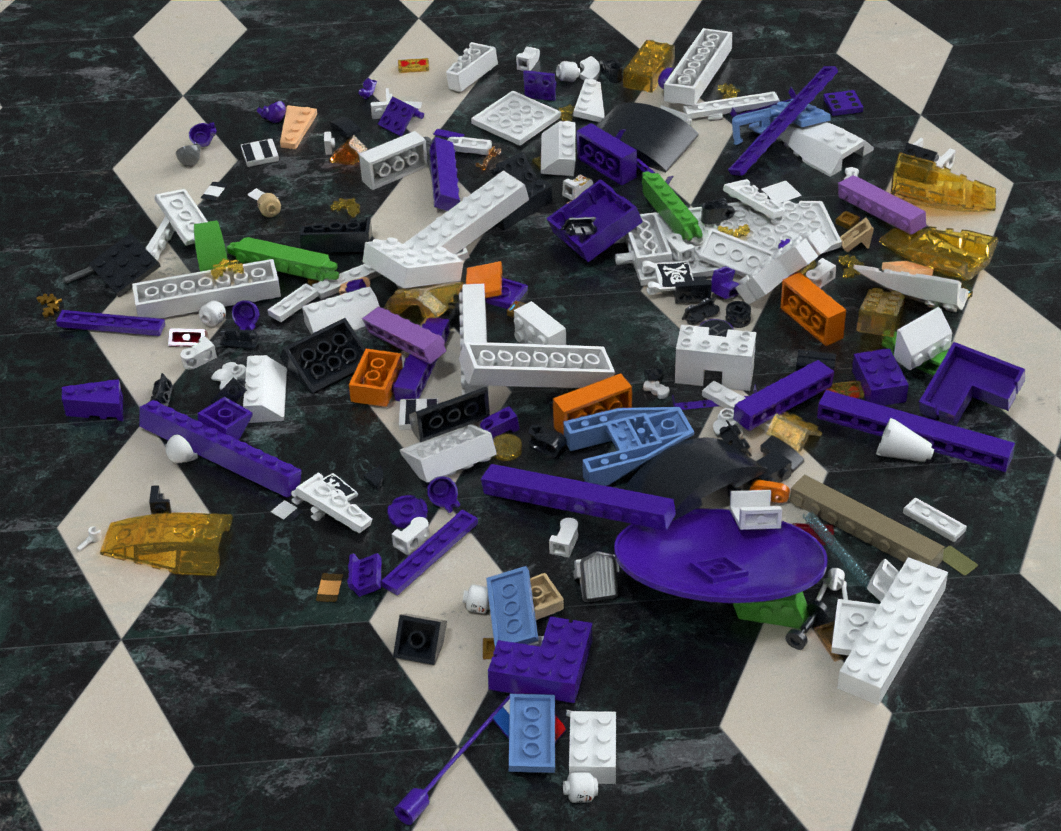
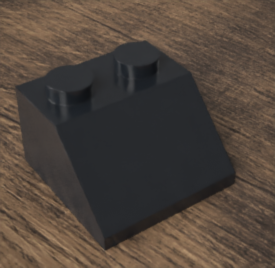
(419, 638)

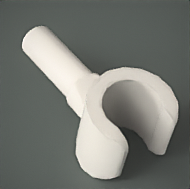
(93, 537)

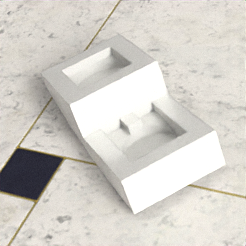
(882, 579)

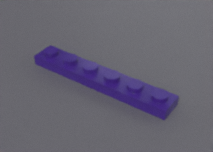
(110, 323)
(429, 552)

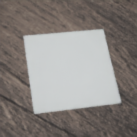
(781, 192)

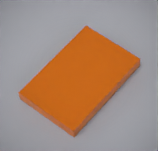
(489, 275)

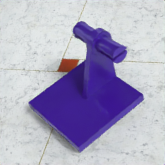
(540, 85)
(398, 115)

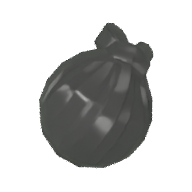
(189, 154)

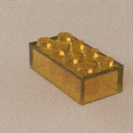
(647, 65)
(880, 312)

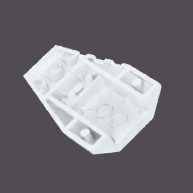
(823, 145)
(919, 287)

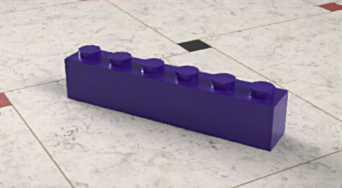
(444, 174)
(416, 371)
(783, 395)

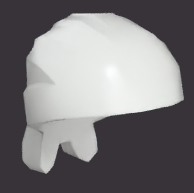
(179, 450)

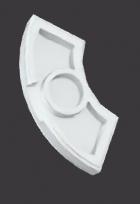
(591, 68)

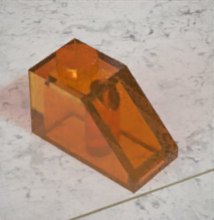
(348, 152)

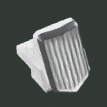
(597, 576)

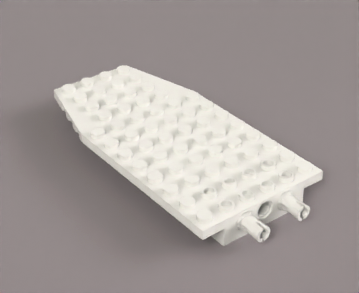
(650, 241)

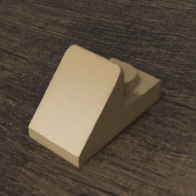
(859, 233)

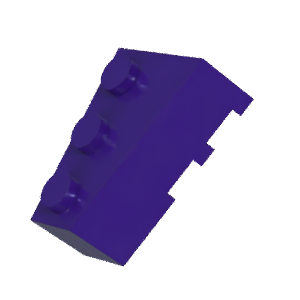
(94, 399)

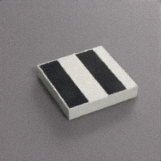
(259, 152)
(409, 406)

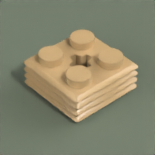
(545, 596)

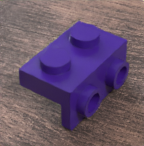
(364, 574)

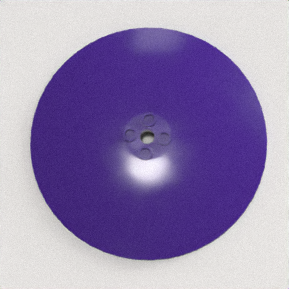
(715, 561)

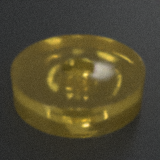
(507, 447)

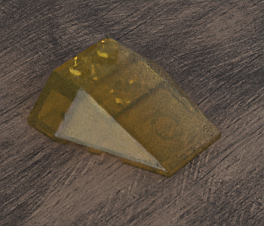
(431, 299)

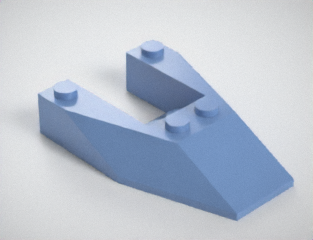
(636, 434)

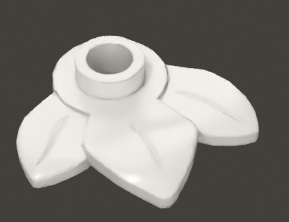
(229, 371)
(725, 414)

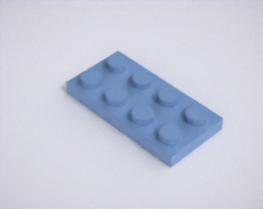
(512, 607)
(532, 733)

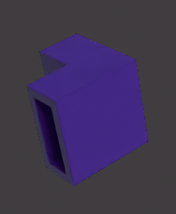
(723, 283)

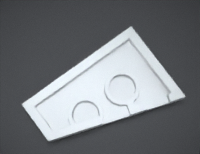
(850, 623)

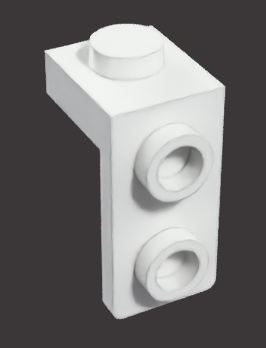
(378, 108)

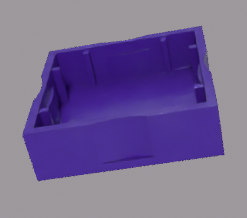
(613, 219)

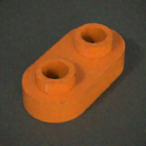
(779, 491)

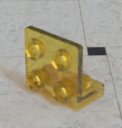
(792, 430)

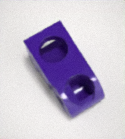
(500, 422)

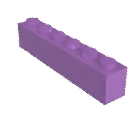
(882, 204)
(404, 334)

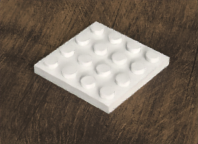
(516, 117)

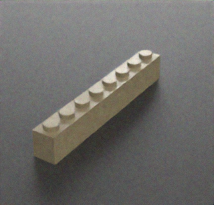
(864, 522)

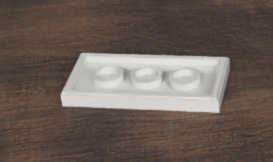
(181, 213)
(732, 252)

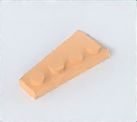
(295, 125)

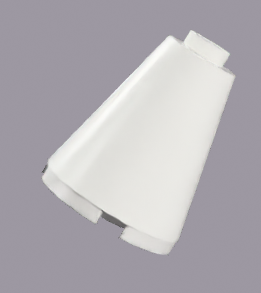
(903, 443)

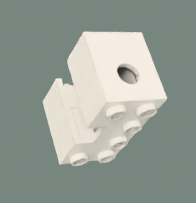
(729, 354)

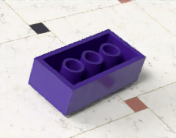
(606, 154)

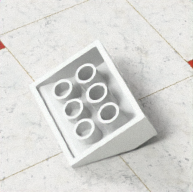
(449, 452)

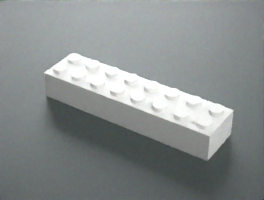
(698, 67)
(472, 215)
(191, 291)
(472, 323)
(534, 365)
(892, 631)

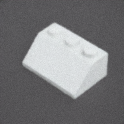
(922, 339)

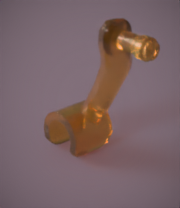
(492, 153)

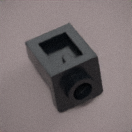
(157, 501)

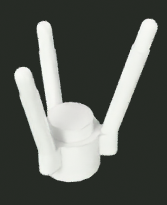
(835, 581)

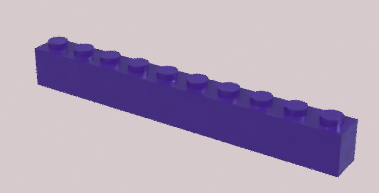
(960, 442)
(221, 448)
(579, 496)

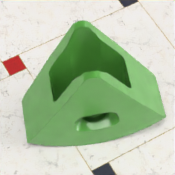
(209, 244)

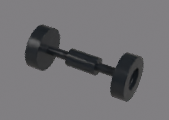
(797, 638)

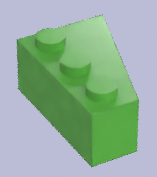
(786, 611)

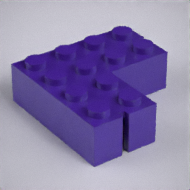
(967, 375)
(544, 669)

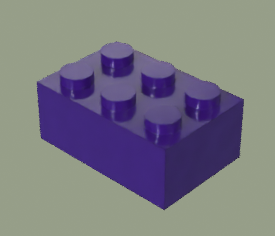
(880, 377)

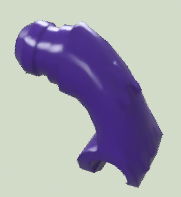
(369, 86)

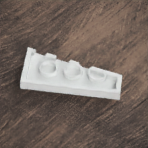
(590, 102)
(750, 196)
(328, 500)

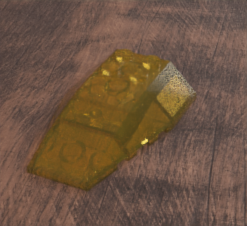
(933, 187)
(947, 251)
(169, 541)

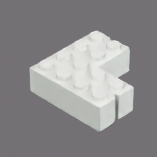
(781, 265)
(412, 267)

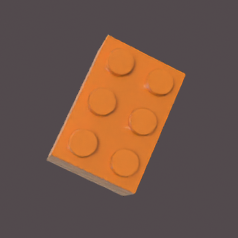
(375, 377)

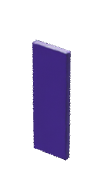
(447, 134)

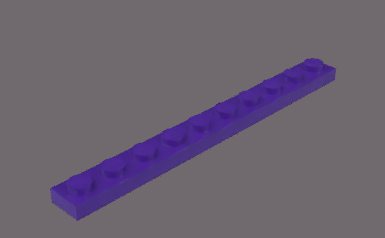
(783, 120)

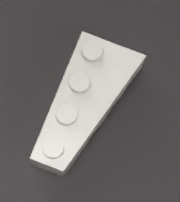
(471, 66)

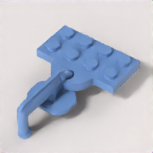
(809, 116)

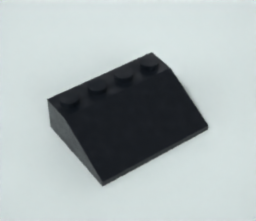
(324, 356)

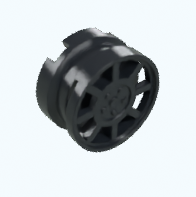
(737, 313)

